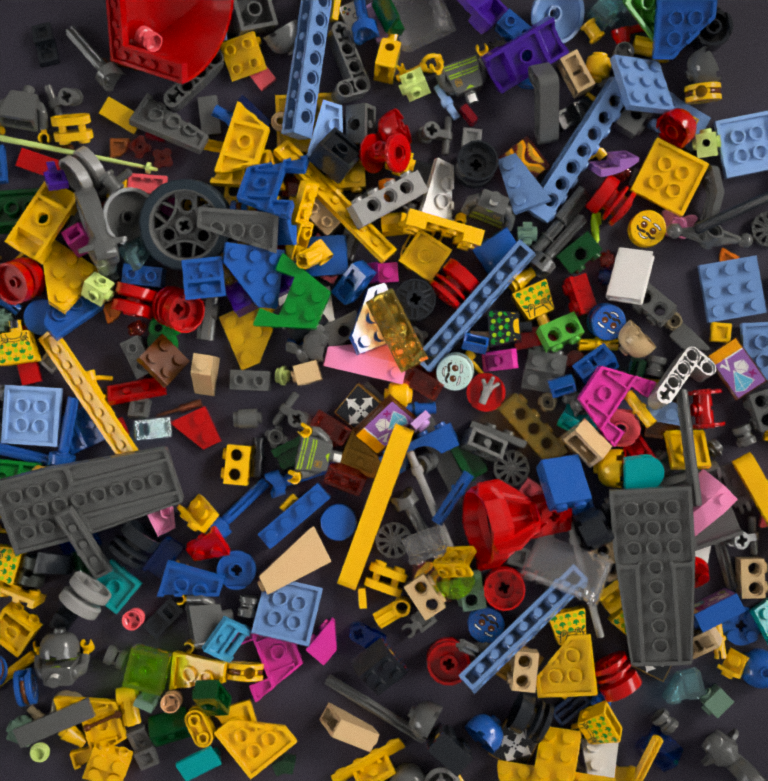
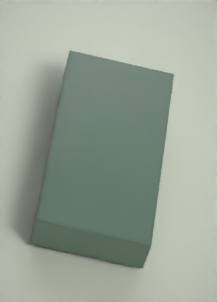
(147, 701)

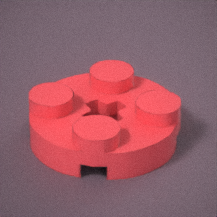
(631, 423)

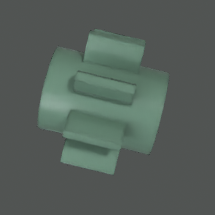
(527, 233)
(4, 320)

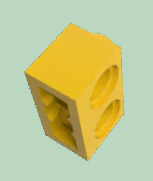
(242, 465)

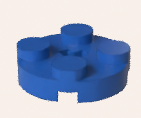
(245, 576)
(748, 633)

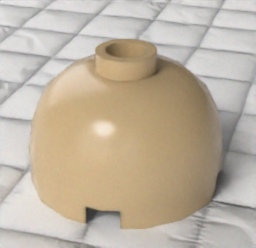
(634, 341)

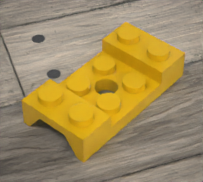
(464, 236)
(35, 238)

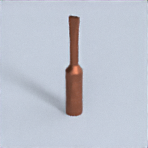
(183, 407)

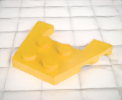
(109, 731)

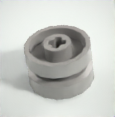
(82, 169)
(85, 596)

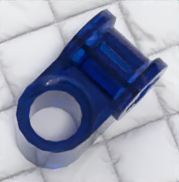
(368, 636)

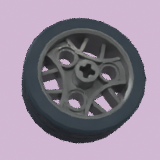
(155, 237)

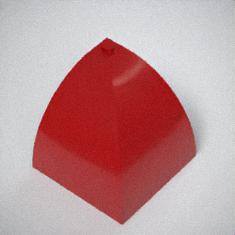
(189, 34)

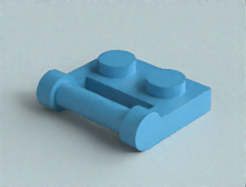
(223, 636)

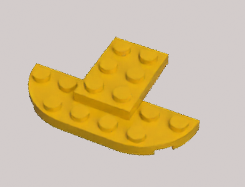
(554, 760)

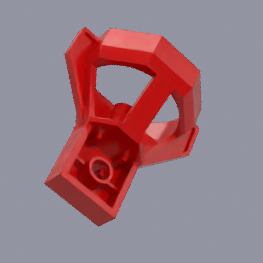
(510, 521)

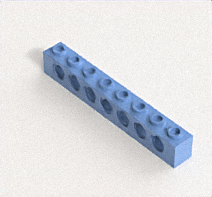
(306, 69)
(590, 147)
(477, 304)
(514, 638)

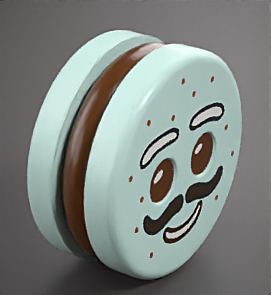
(455, 371)

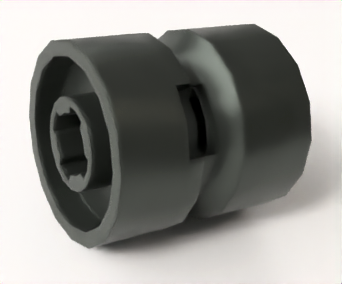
(27, 575)

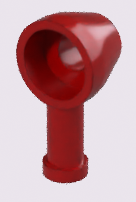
(623, 34)

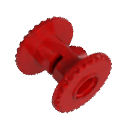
(376, 152)
(702, 409)

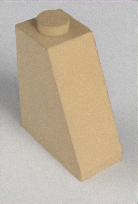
(204, 373)
(348, 728)

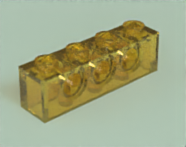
(396, 330)
(508, 410)

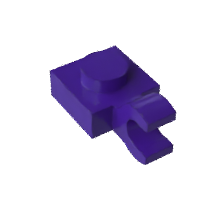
(55, 178)

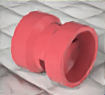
(148, 39)
(130, 620)

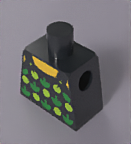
(506, 328)

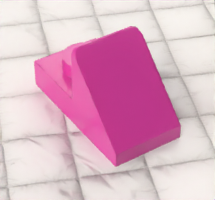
(385, 272)
(500, 360)

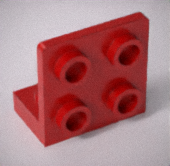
(579, 294)

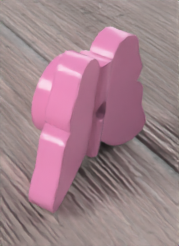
(687, 221)

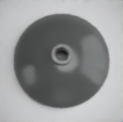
(123, 202)

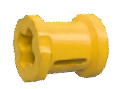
(592, 31)

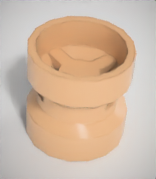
(168, 704)

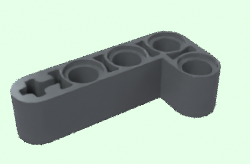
(341, 39)
(198, 85)
(546, 102)

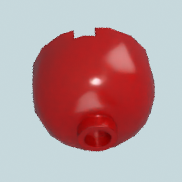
(392, 123)
(677, 127)

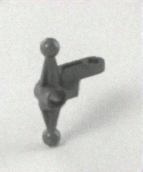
(715, 236)

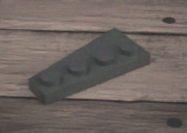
(161, 122)
(247, 226)

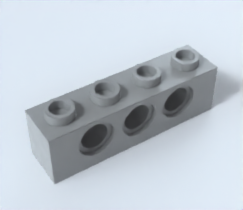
(414, 188)

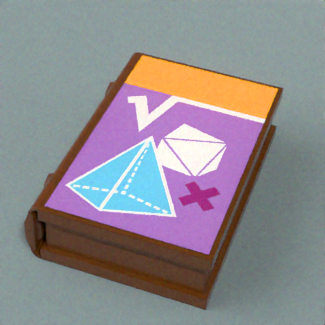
(736, 369)
(379, 423)

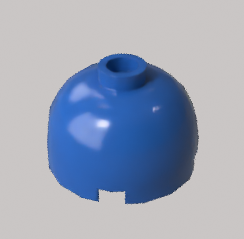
(756, 668)
(486, 731)

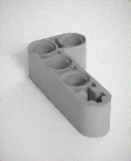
(687, 363)

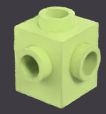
(414, 84)
(706, 151)
(98, 289)

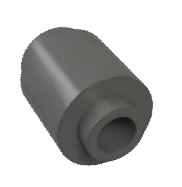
(247, 418)

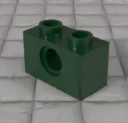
(586, 243)
(211, 697)

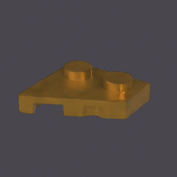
(360, 457)

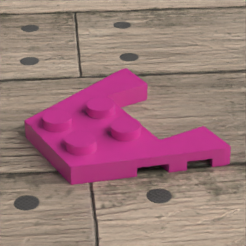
(605, 393)
(279, 662)

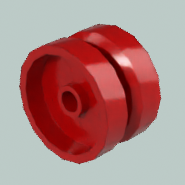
(21, 280)
(135, 300)
(438, 653)

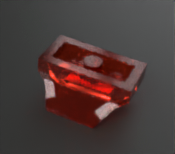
(423, 382)
(335, 429)
(345, 478)

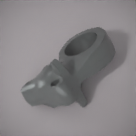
(101, 245)
(723, 752)

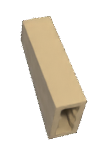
(297, 561)

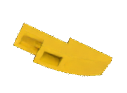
(302, 211)

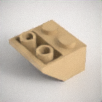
(586, 442)

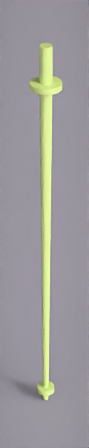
(148, 167)

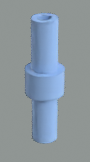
(447, 102)

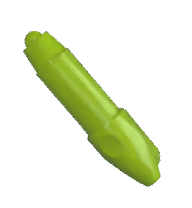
(595, 223)

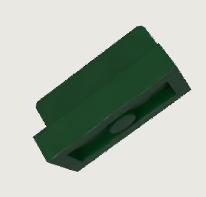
(388, 16)
(286, 453)
(469, 462)
(168, 727)

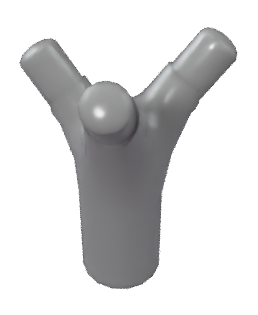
(487, 389)

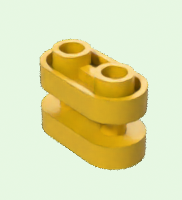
(65, 136)
(379, 568)
(200, 726)

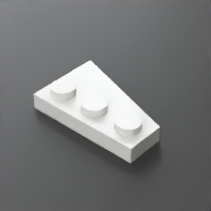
(440, 186)
(599, 758)

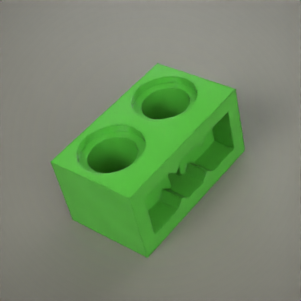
(557, 328)

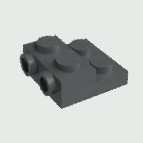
(542, 367)

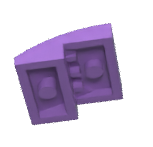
(616, 162)

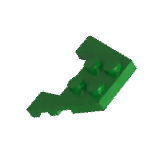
(303, 303)

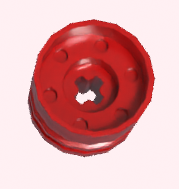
(611, 200)
(454, 284)
(175, 312)
(498, 597)
(615, 676)

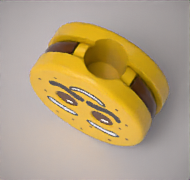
(702, 93)
(646, 229)
(245, 671)

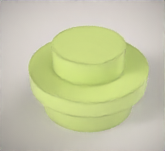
(282, 375)
(39, 752)

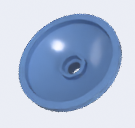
(567, 15)

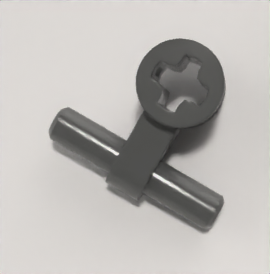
(65, 97)
(437, 134)
(111, 182)
(293, 415)
(749, 537)

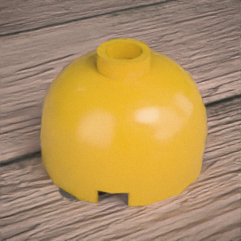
(610, 469)

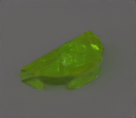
(457, 587)

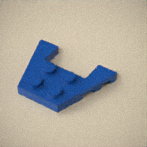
(263, 182)

